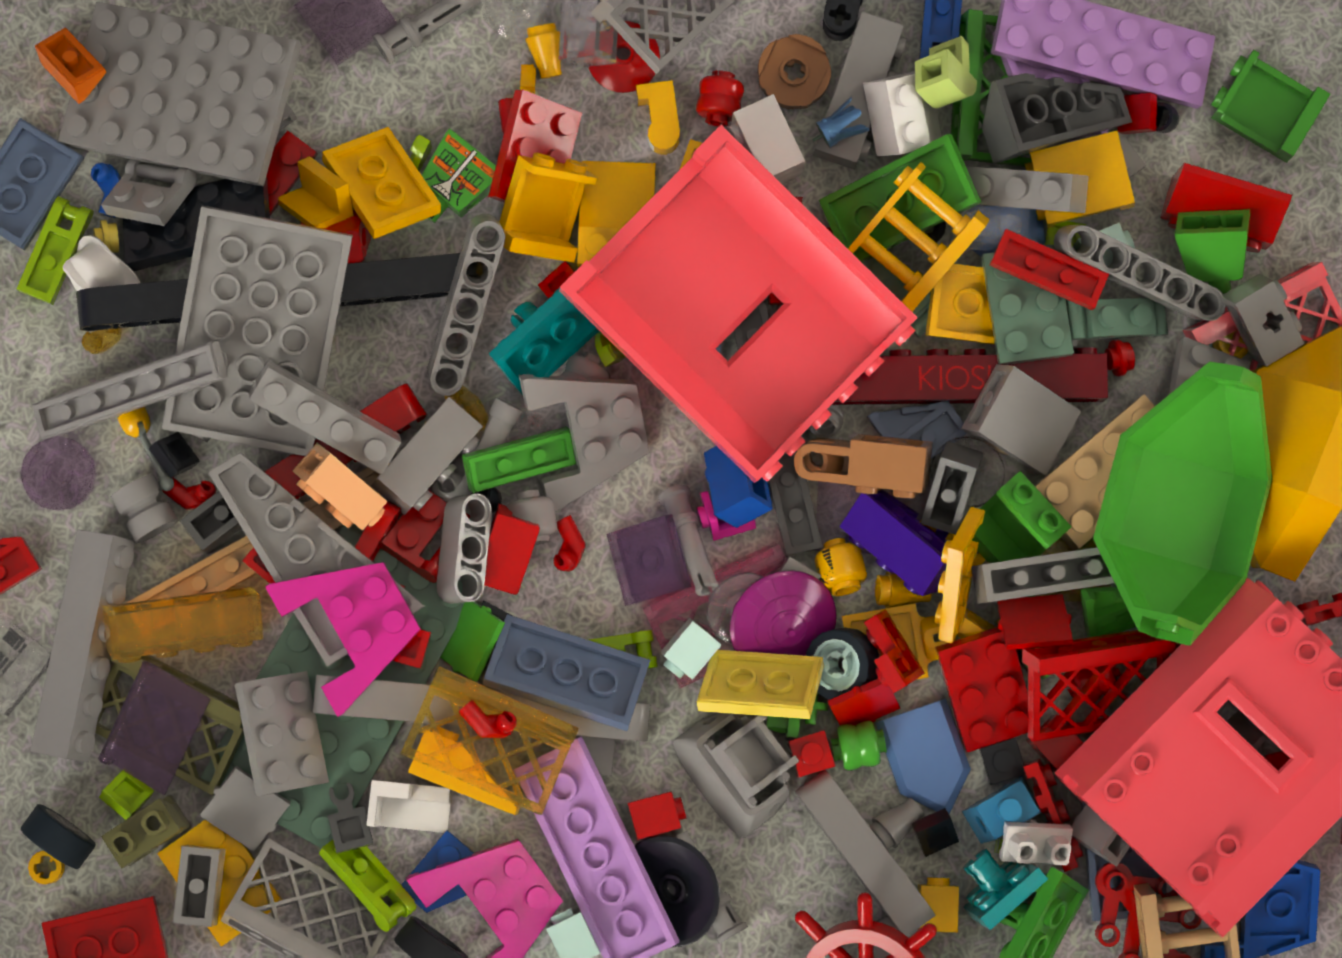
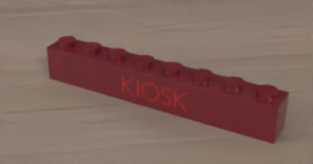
(962, 377)

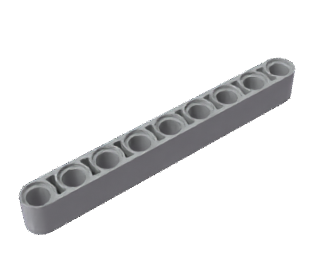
(403, 700)

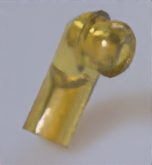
(471, 404)

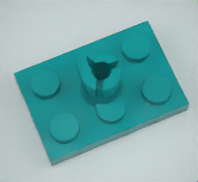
(543, 339)
(999, 887)

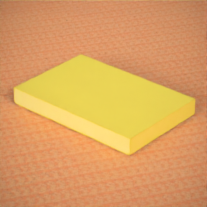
(761, 684)

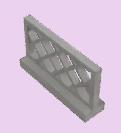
(613, 9)
(284, 938)

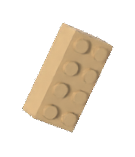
(1081, 480)

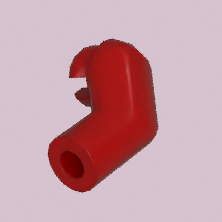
(572, 546)

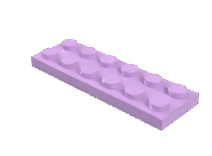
(1106, 47)
(599, 858)

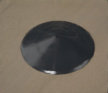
(683, 885)

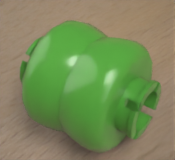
(858, 745)

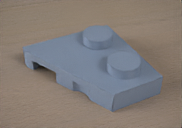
(930, 422)

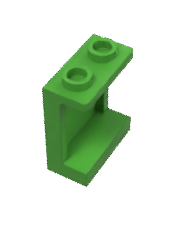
(1267, 107)
(1018, 523)

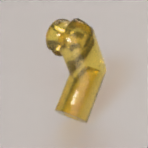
(101, 340)

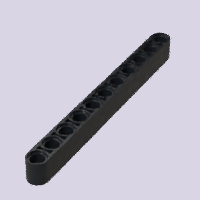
(364, 284)

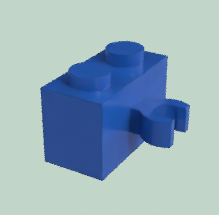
(732, 492)

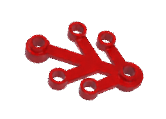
(1124, 894)

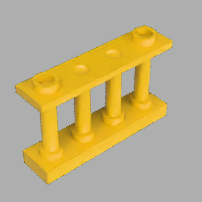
(939, 255)

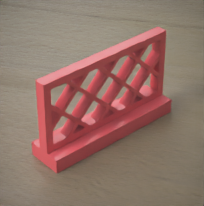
(1296, 286)

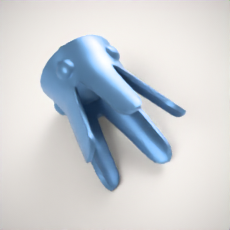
(832, 127)

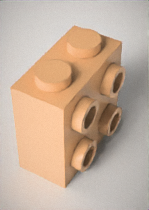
(347, 494)

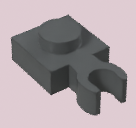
(349, 824)

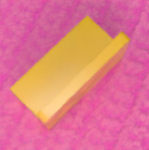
(321, 199)

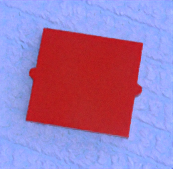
(1034, 622)
(864, 703)

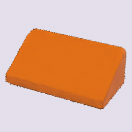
(70, 64)

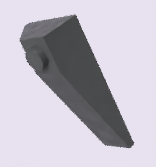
(1042, 113)

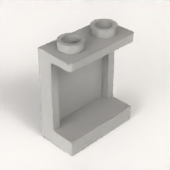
(1022, 419)

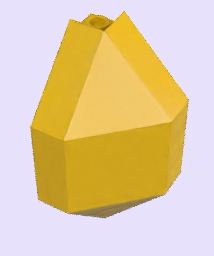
(1305, 453)

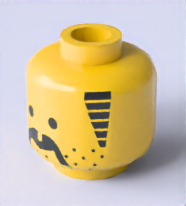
(841, 567)

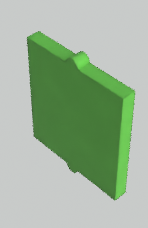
(472, 640)

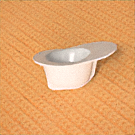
(97, 266)

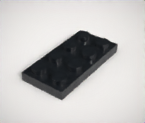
(155, 245)

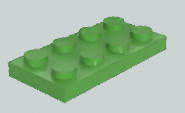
(857, 203)

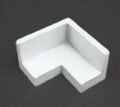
(409, 806)

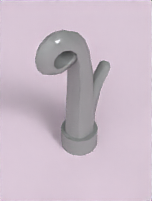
(501, 419)

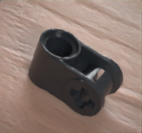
(849, 10)

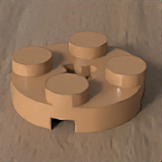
(787, 52)

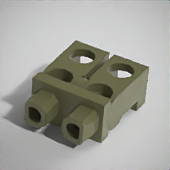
(146, 831)

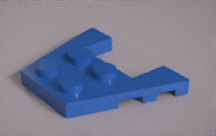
(1281, 918)

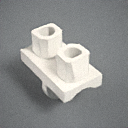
(1036, 843)

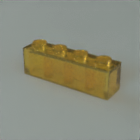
(183, 624)

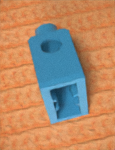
(1008, 804)

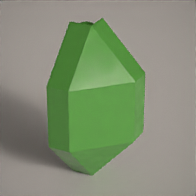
(1187, 502)

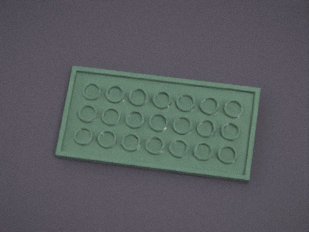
(350, 744)

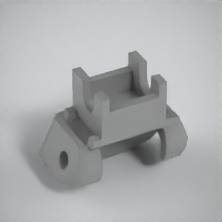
(736, 768)

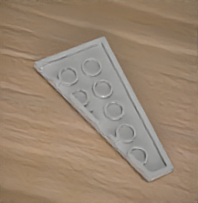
(291, 542)

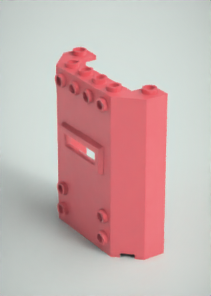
(700, 266)
(1193, 788)

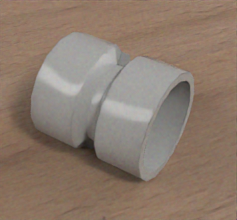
(144, 508)

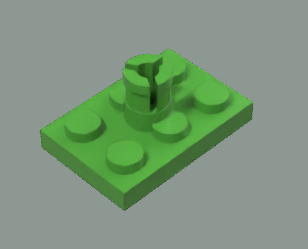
(1046, 920)

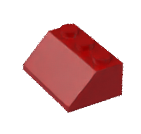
(1205, 190)

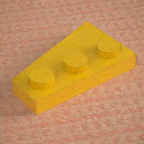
(954, 581)

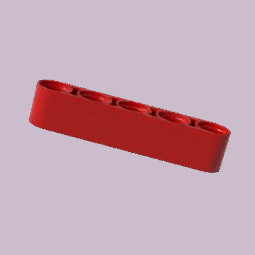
(392, 410)

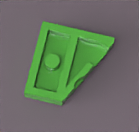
(1104, 611)

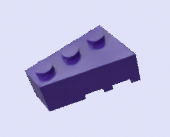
(897, 540)

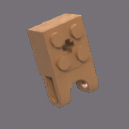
(869, 463)

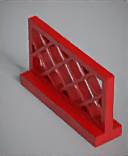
(1086, 654)

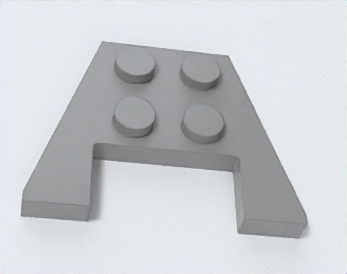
(603, 428)

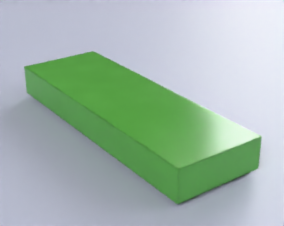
(519, 459)

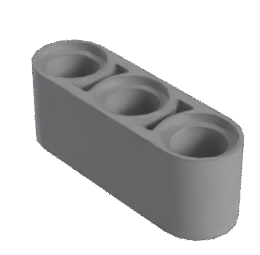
(475, 535)

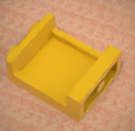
(1099, 159)
(544, 206)

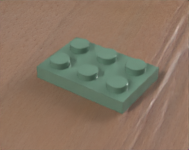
(1025, 318)

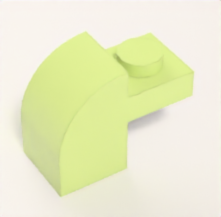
(945, 74)

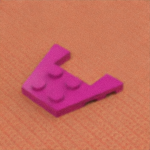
(366, 616)
(504, 889)

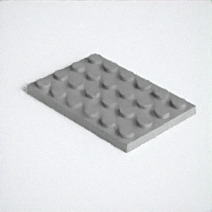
(183, 93)
(265, 296)

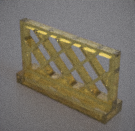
(530, 723)

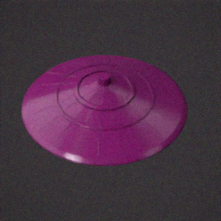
(782, 614)

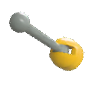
(137, 425)

